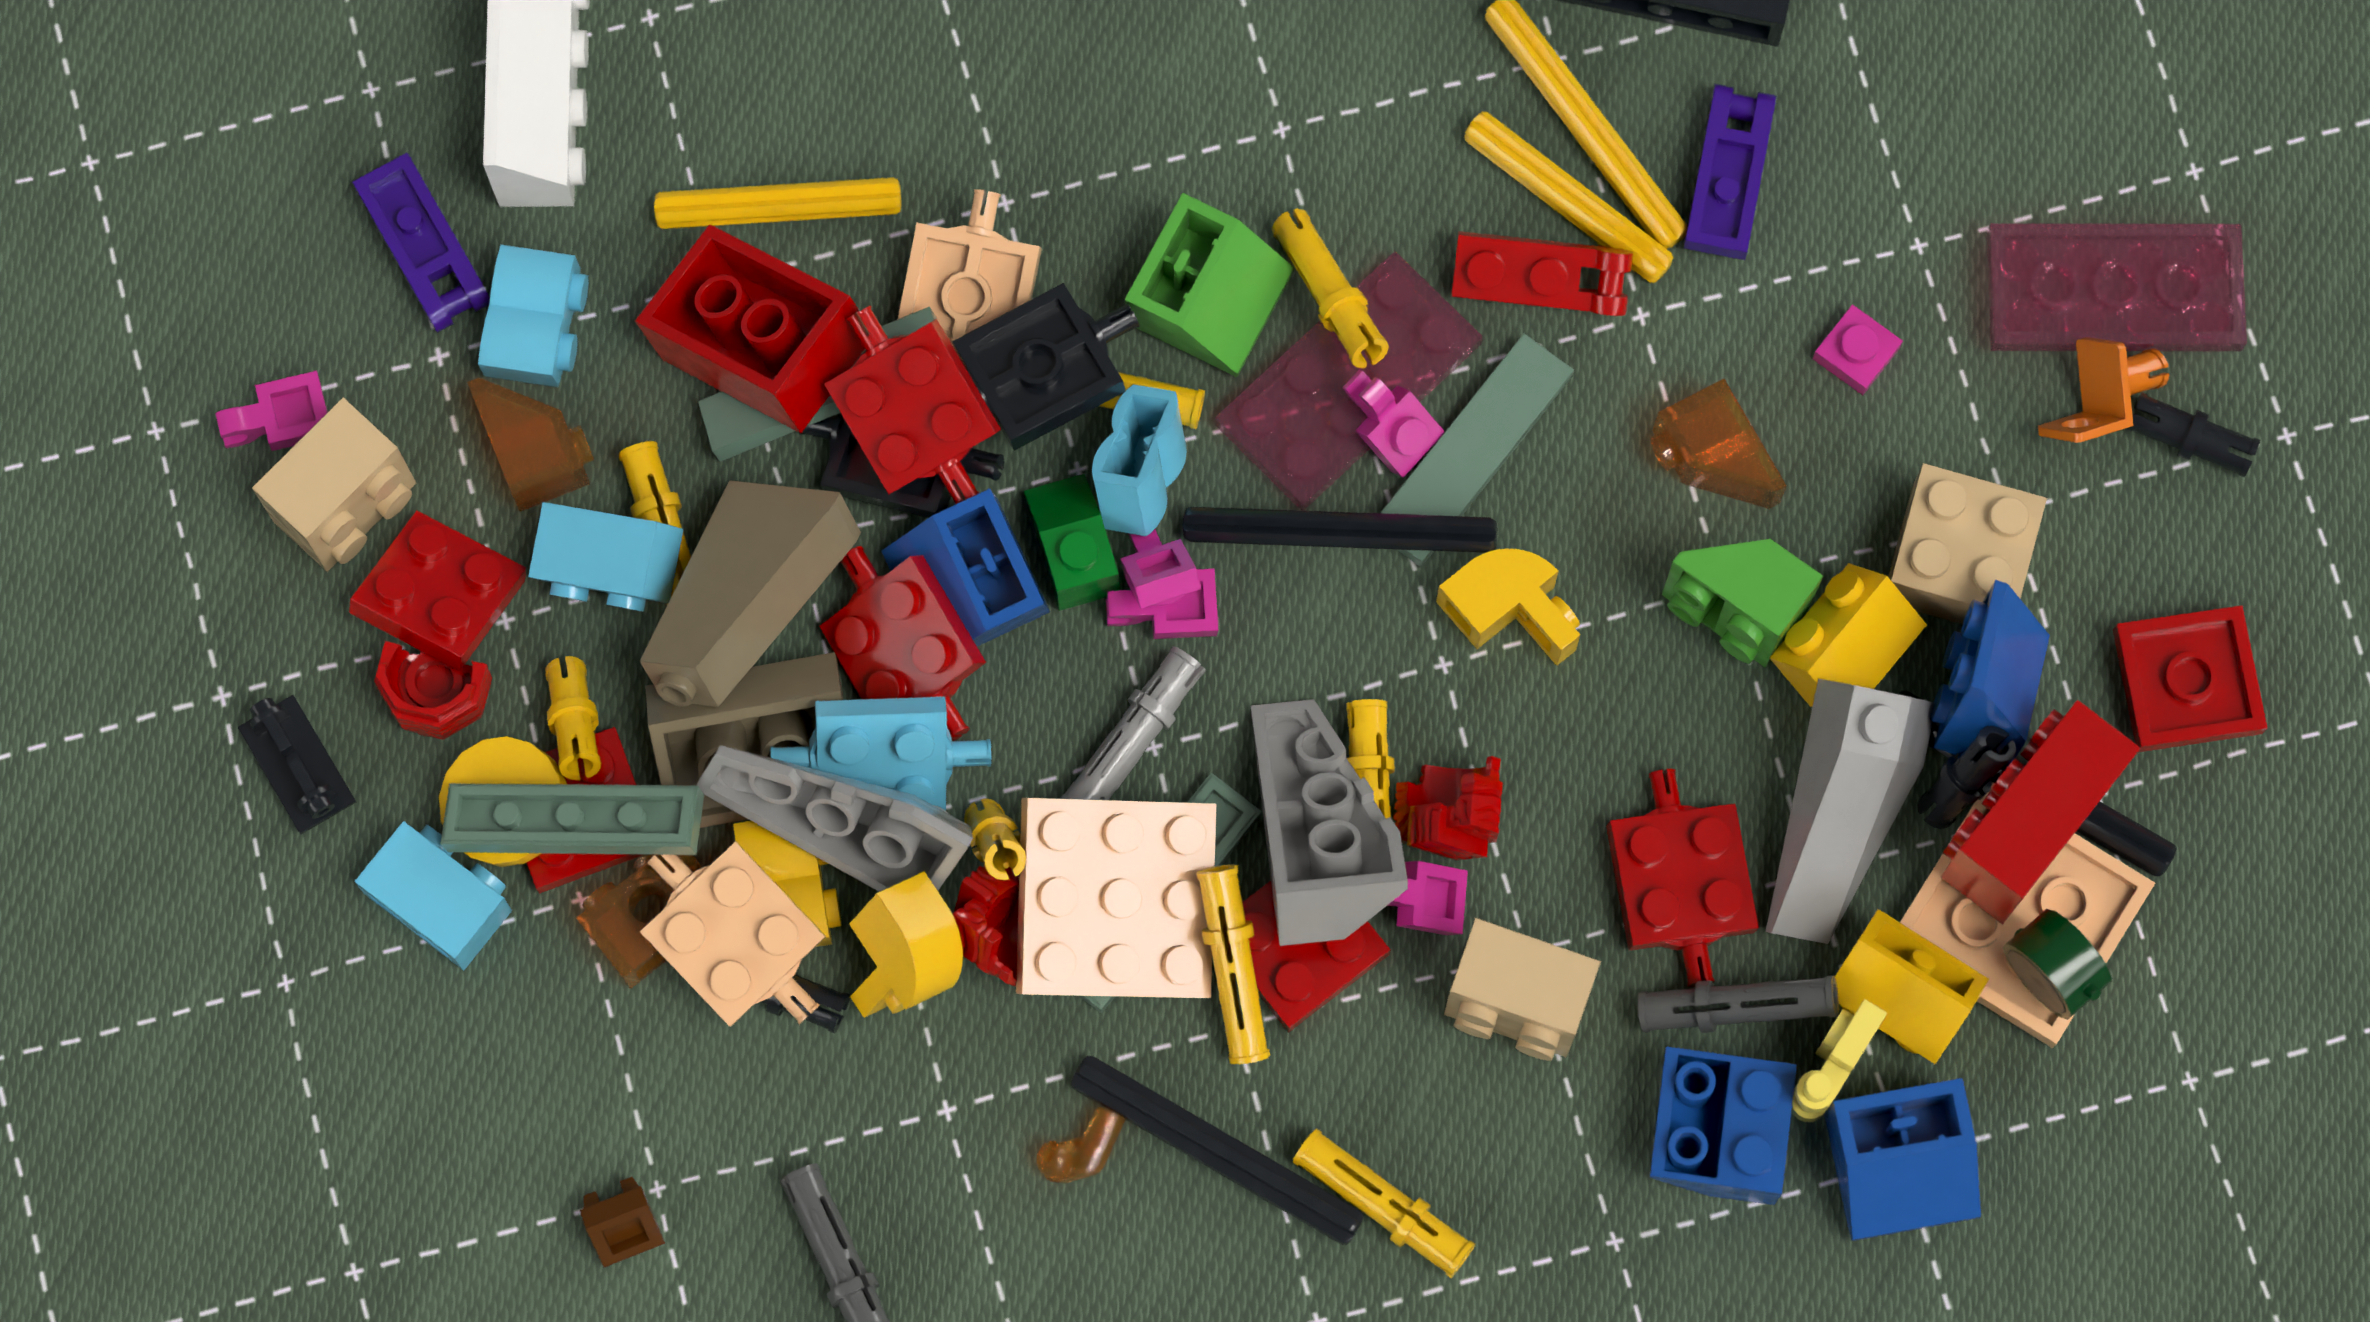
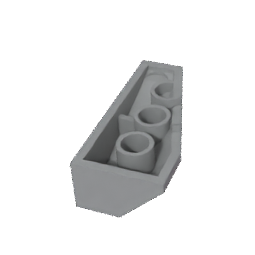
(1850, 786)
(848, 823)
(1325, 836)

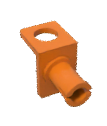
(2106, 389)

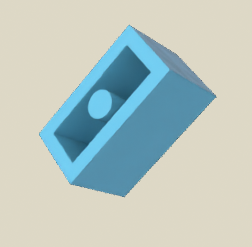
(605, 554)
(435, 894)

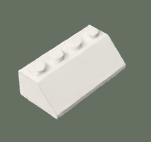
(534, 101)

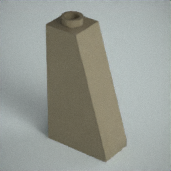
(744, 585)

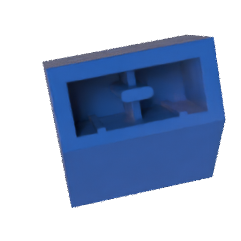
(976, 566)
(1993, 672)
(1723, 1125)
(1905, 1159)

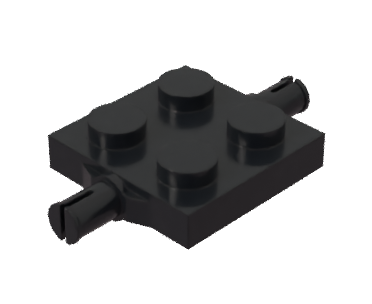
(1044, 363)
(855, 478)

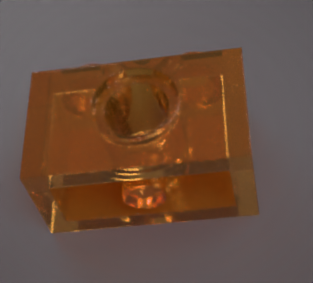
(612, 924)

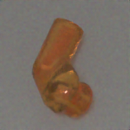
(1084, 1155)

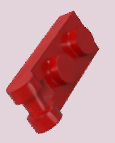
(1539, 273)

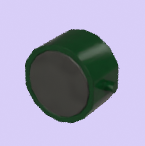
(2057, 964)

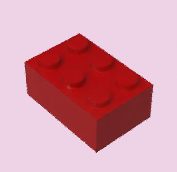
(753, 327)
(2036, 809)

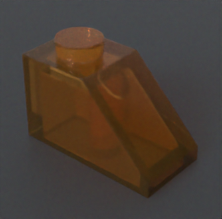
(532, 444)
(1716, 448)

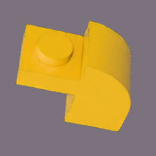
(1505, 588)
(911, 943)

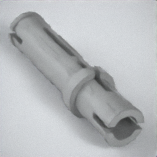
(1141, 723)

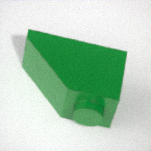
(1073, 541)

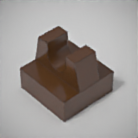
(621, 1224)

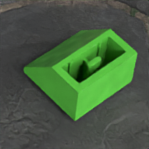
(1208, 285)
(1743, 594)

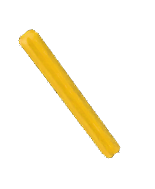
(1586, 122)

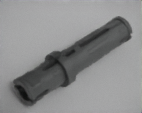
(1661, 1008)
(832, 1245)

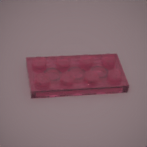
(2116, 283)
(1298, 416)

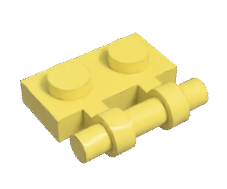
(1841, 1051)

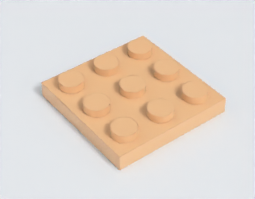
(2079, 884)
(1114, 898)

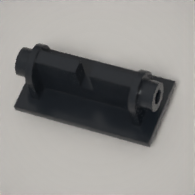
(295, 762)

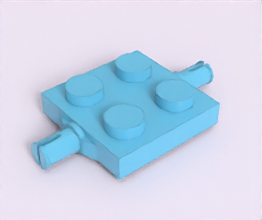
(888, 744)

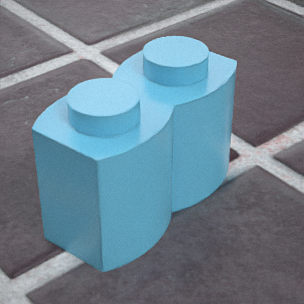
(531, 316)
(1139, 460)

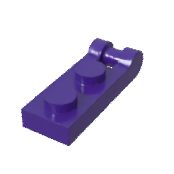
(1729, 174)
(420, 240)

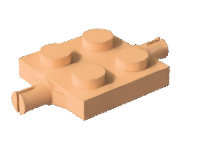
(968, 271)
(733, 934)

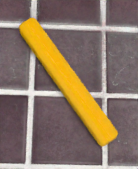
(1567, 195)
(777, 203)

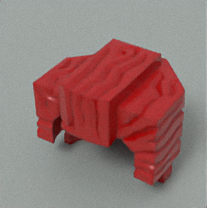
(430, 694)
(1451, 810)
(989, 922)

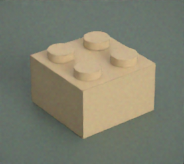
(336, 486)
(1962, 539)
(1520, 990)

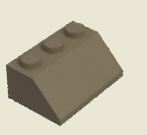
(763, 711)

